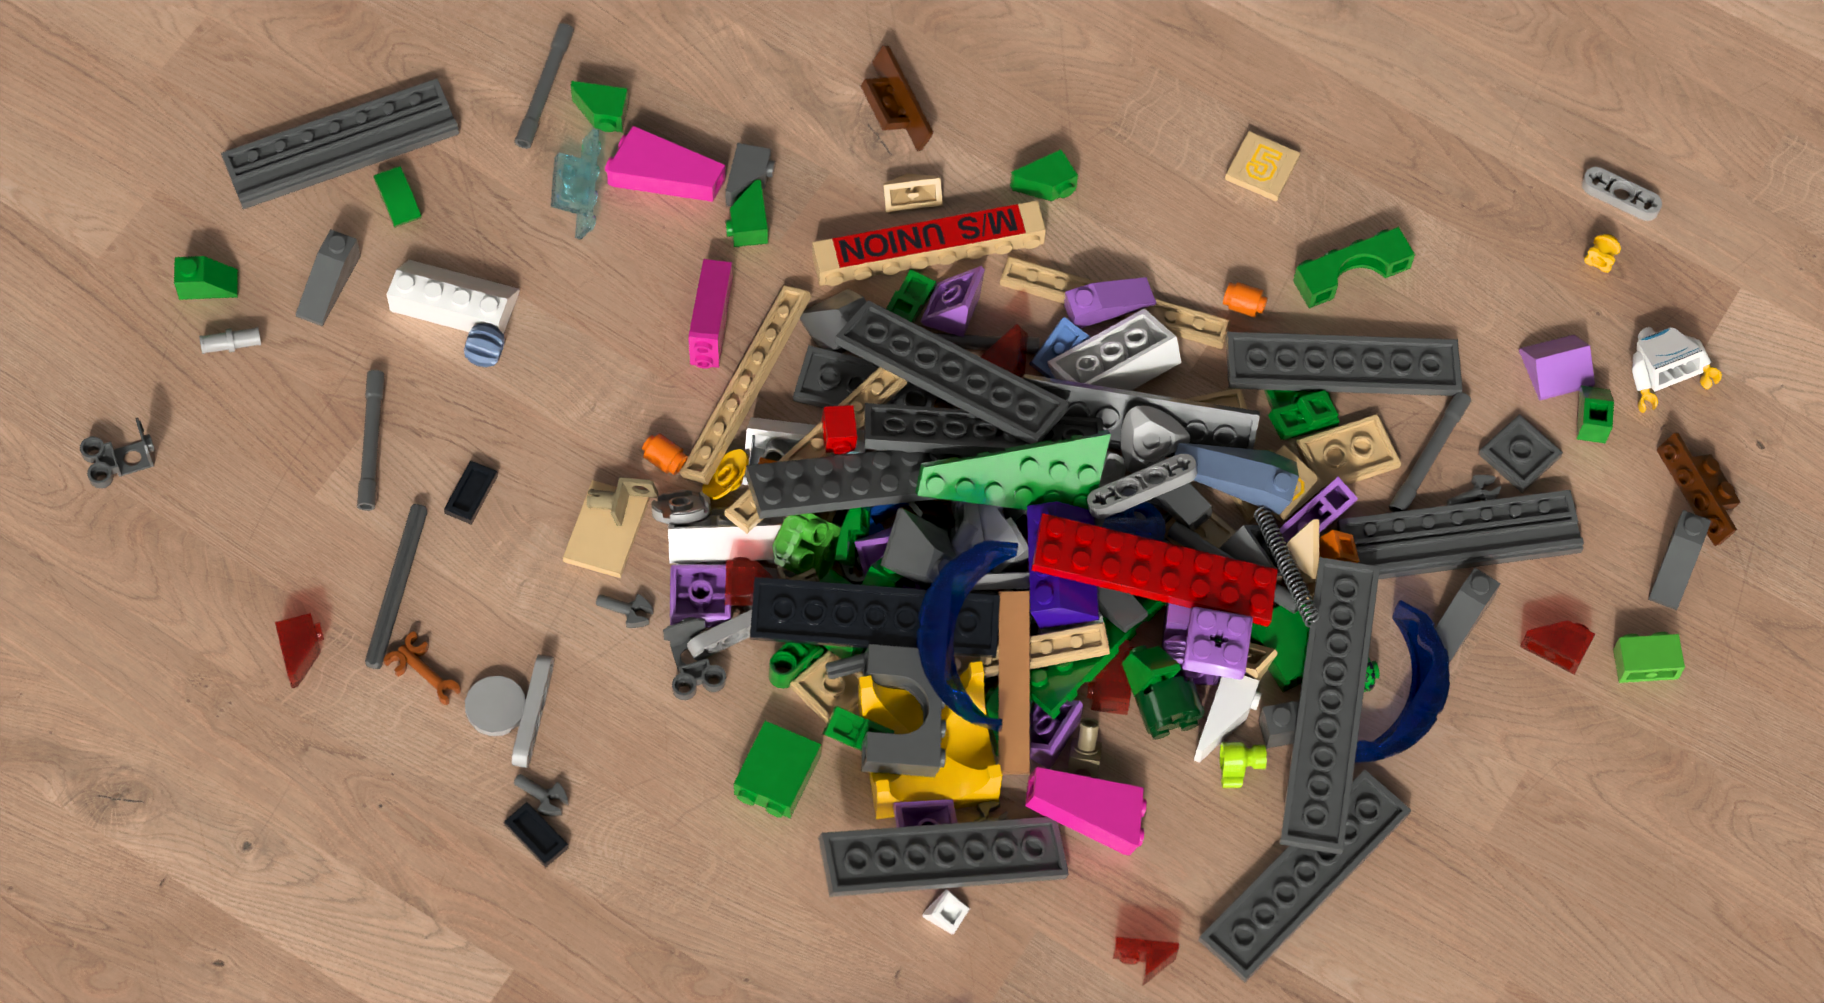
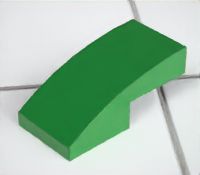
(397, 196)
(911, 296)
(1304, 415)
(855, 524)
(851, 728)

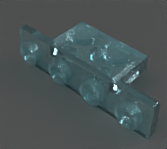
(575, 183)

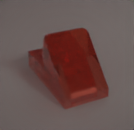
(1154, 954)

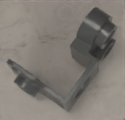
(111, 460)
(693, 673)

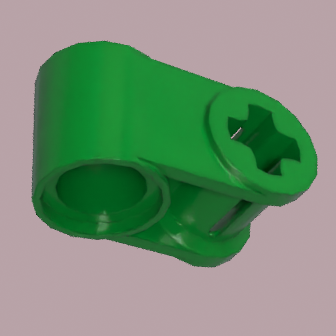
(796, 658)

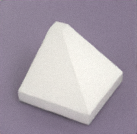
(946, 912)

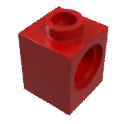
(839, 429)

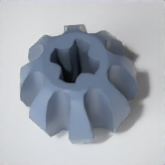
(484, 345)

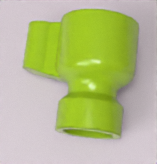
(1235, 759)

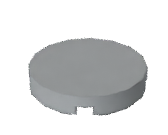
(681, 507)
(495, 705)

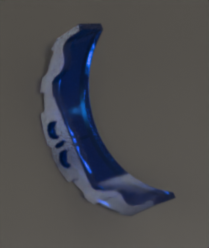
(938, 622)
(1427, 690)

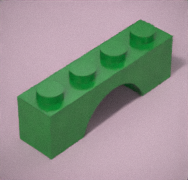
(1384, 253)

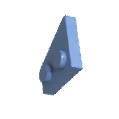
(1060, 340)

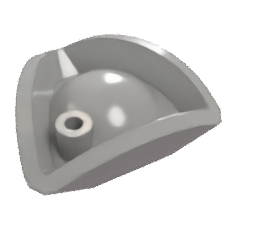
(1148, 436)

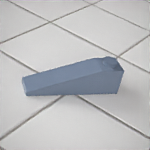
(1245, 473)

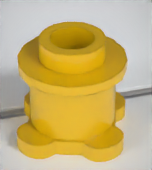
(1603, 252)

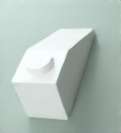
(1228, 712)

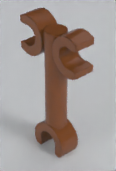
(409, 654)

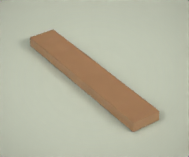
(1014, 682)

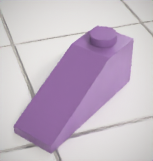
(1107, 300)
(1325, 506)

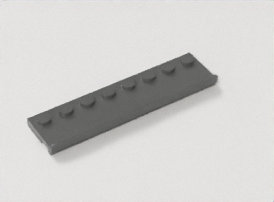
(340, 143)
(1467, 534)

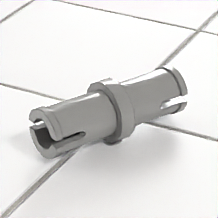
(230, 340)

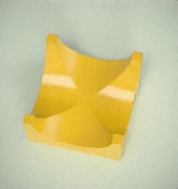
(969, 767)

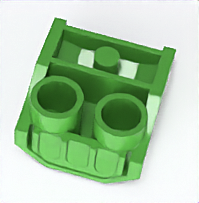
(805, 544)

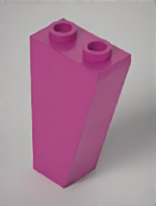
(663, 167)
(710, 314)
(1090, 806)

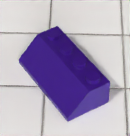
(1053, 598)

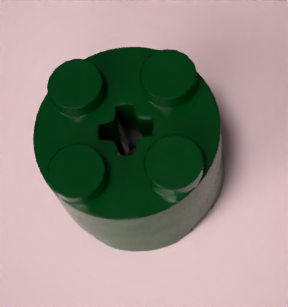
(1170, 706)

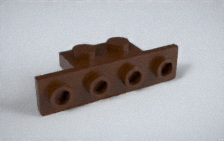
(894, 100)
(1702, 486)

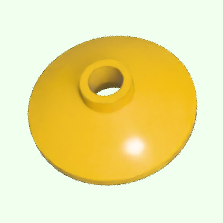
(727, 475)

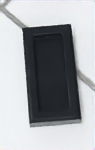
(471, 492)
(536, 834)

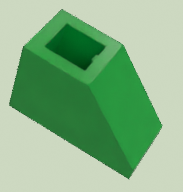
(1594, 414)

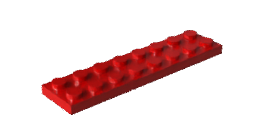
(1153, 569)

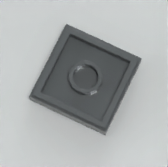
(1520, 453)

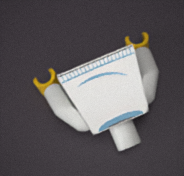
(1666, 360)

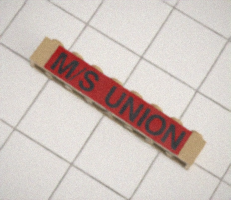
(928, 243)

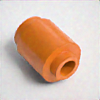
(1245, 299)
(664, 454)

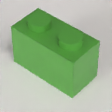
(1648, 657)

